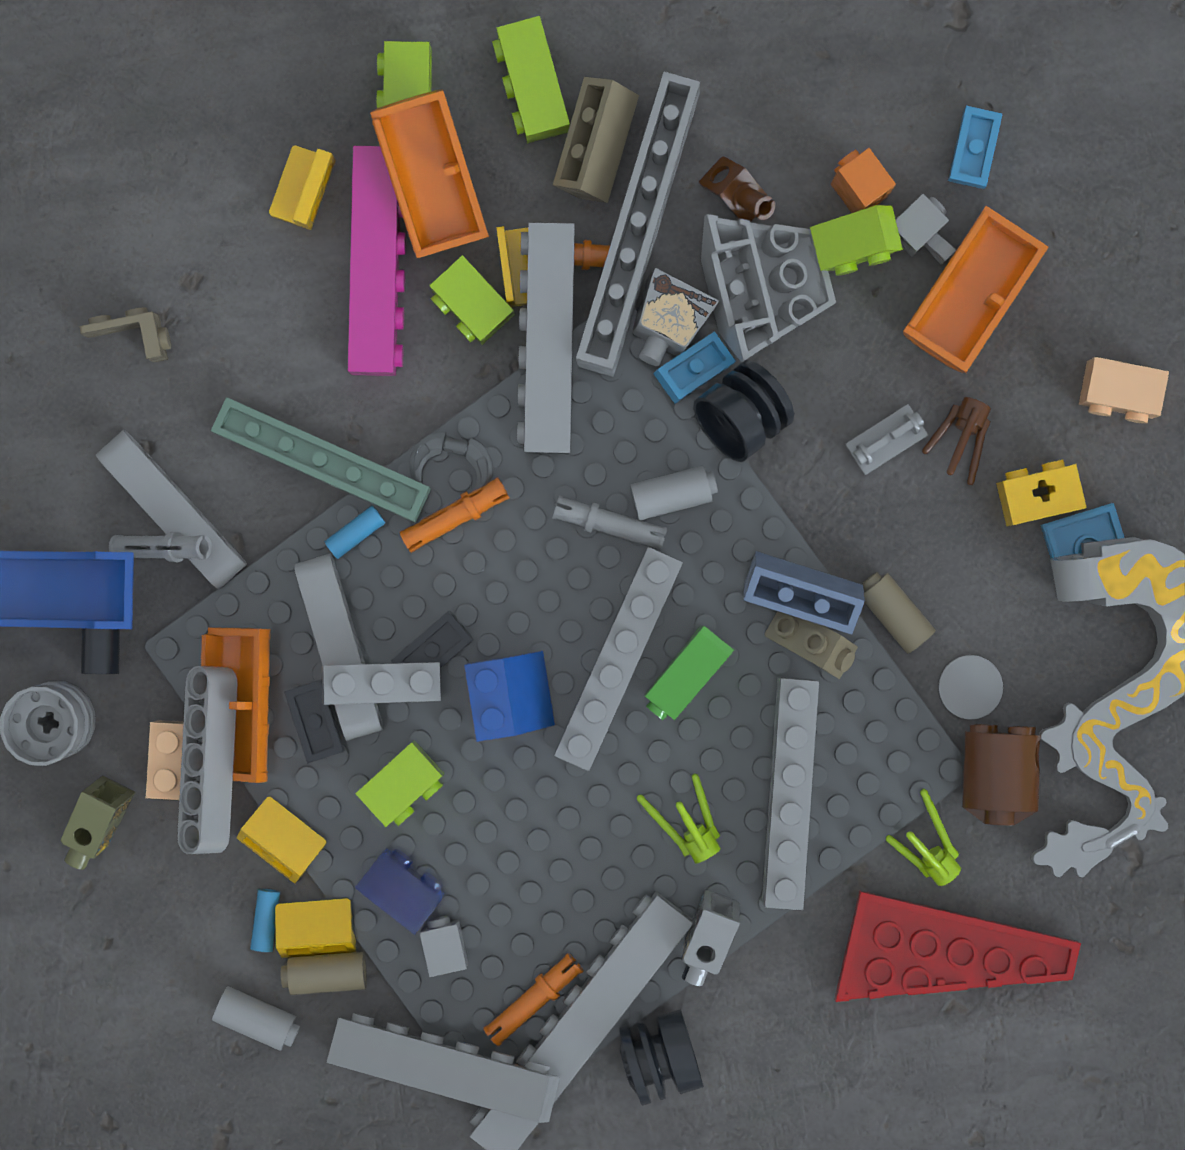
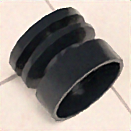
(744, 410)
(660, 1057)

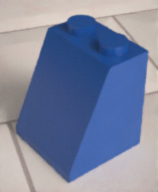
(509, 695)

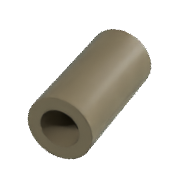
(896, 612)
(325, 973)

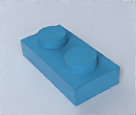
(975, 147)
(694, 367)

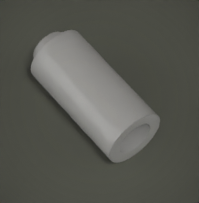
(673, 492)
(256, 1019)

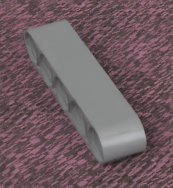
(168, 505)
(335, 636)
(207, 760)

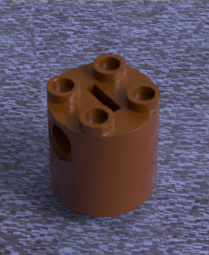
(1001, 773)

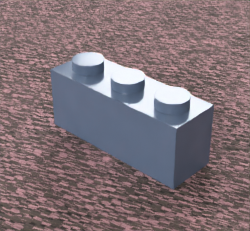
(804, 592)

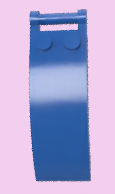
(66, 589)

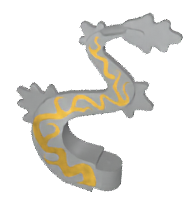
(1113, 575)

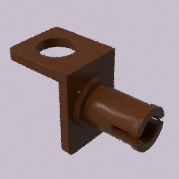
(739, 191)

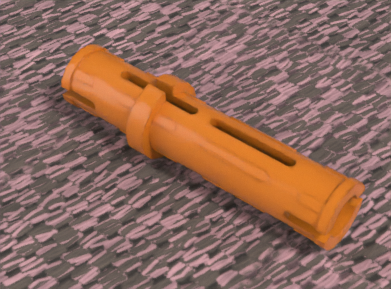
(461, 511)
(532, 1000)

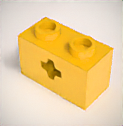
(1063, 494)

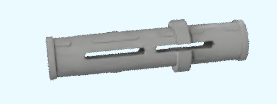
(609, 522)
(191, 546)

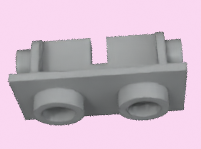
(887, 439)

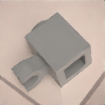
(920, 227)

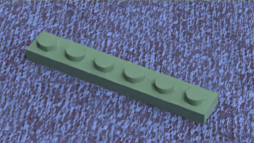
(321, 460)

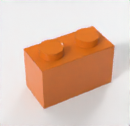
(862, 180)

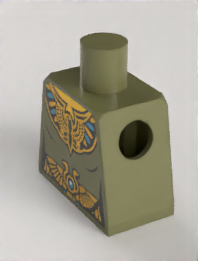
(95, 820)

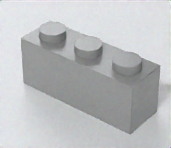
(380, 683)

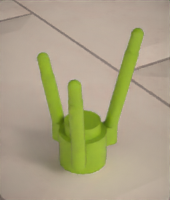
(699, 841)
(936, 862)

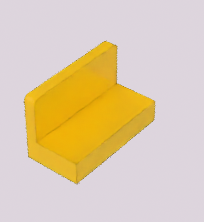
(302, 186)
(512, 264)
(281, 839)
(314, 928)

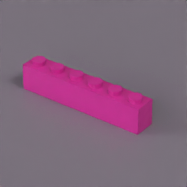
(375, 268)

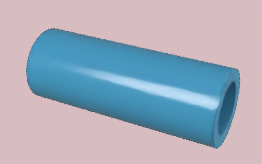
(354, 532)
(264, 920)

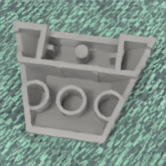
(763, 281)

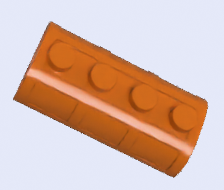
(429, 173)
(974, 290)
(248, 656)

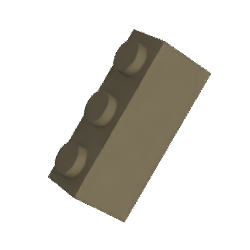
(596, 139)

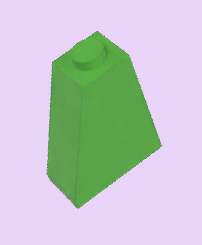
(687, 673)

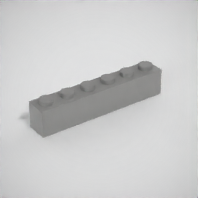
(548, 337)
(618, 659)
(790, 793)
(444, 1069)

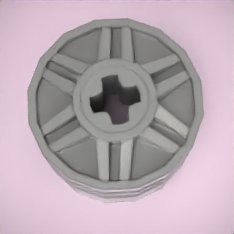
(30, 733)

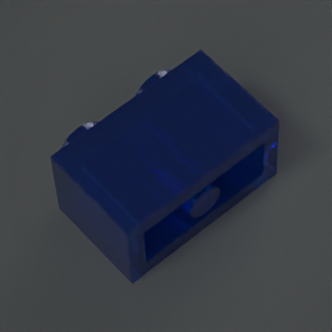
(401, 889)

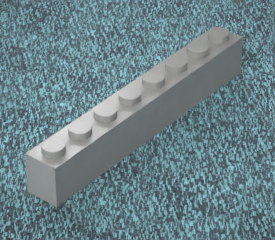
(638, 224)
(592, 1010)

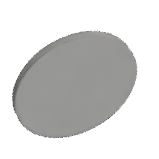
(970, 687)

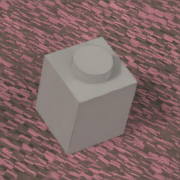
(443, 946)

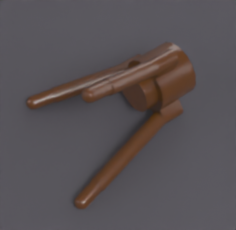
(970, 419)

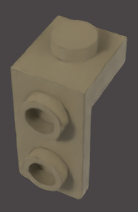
(154, 336)
(813, 642)

